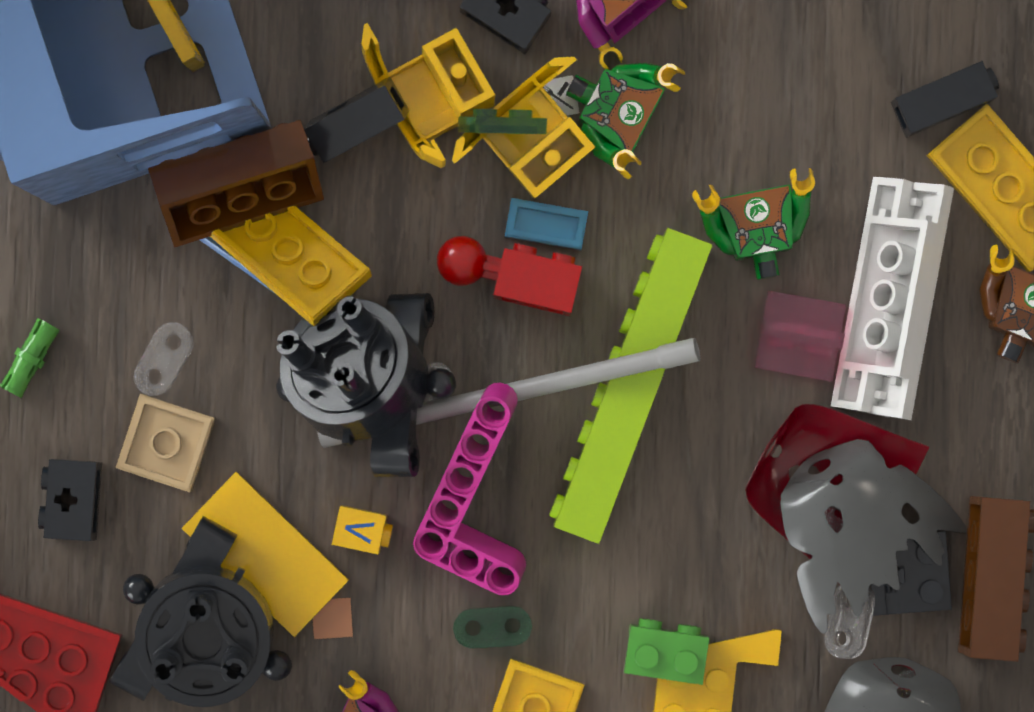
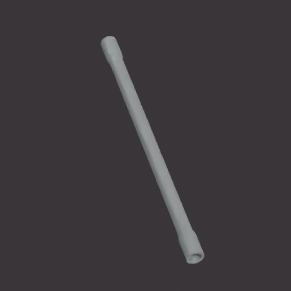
(663, 357)

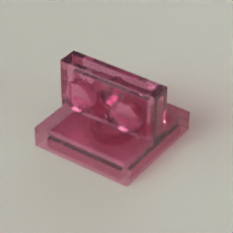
(800, 336)

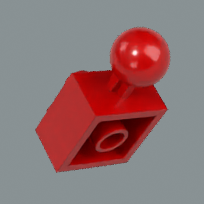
(518, 275)

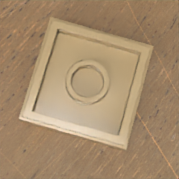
(165, 443)

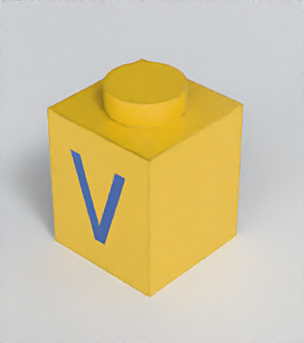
(362, 530)

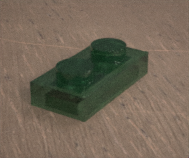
(487, 122)

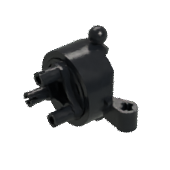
(365, 376)
(200, 629)

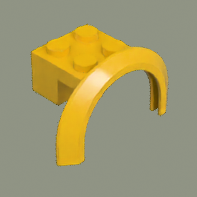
(435, 88)
(534, 158)

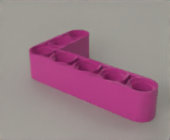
(461, 490)

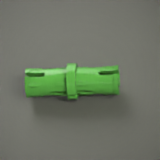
(29, 358)

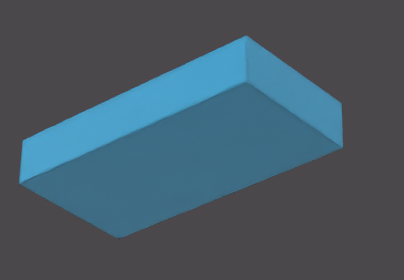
(546, 224)

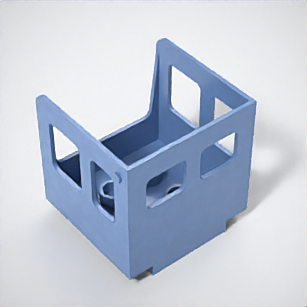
(81, 99)

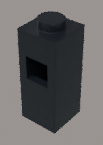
(945, 98)
(356, 120)

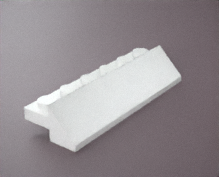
(892, 297)

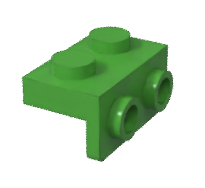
(666, 652)

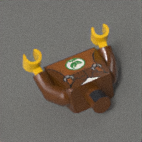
(1009, 304)

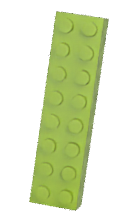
(626, 401)

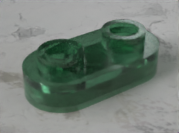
(492, 627)

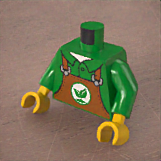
(621, 108)
(758, 222)

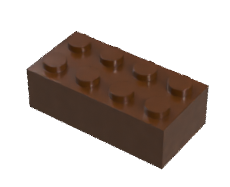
(236, 182)
(995, 578)

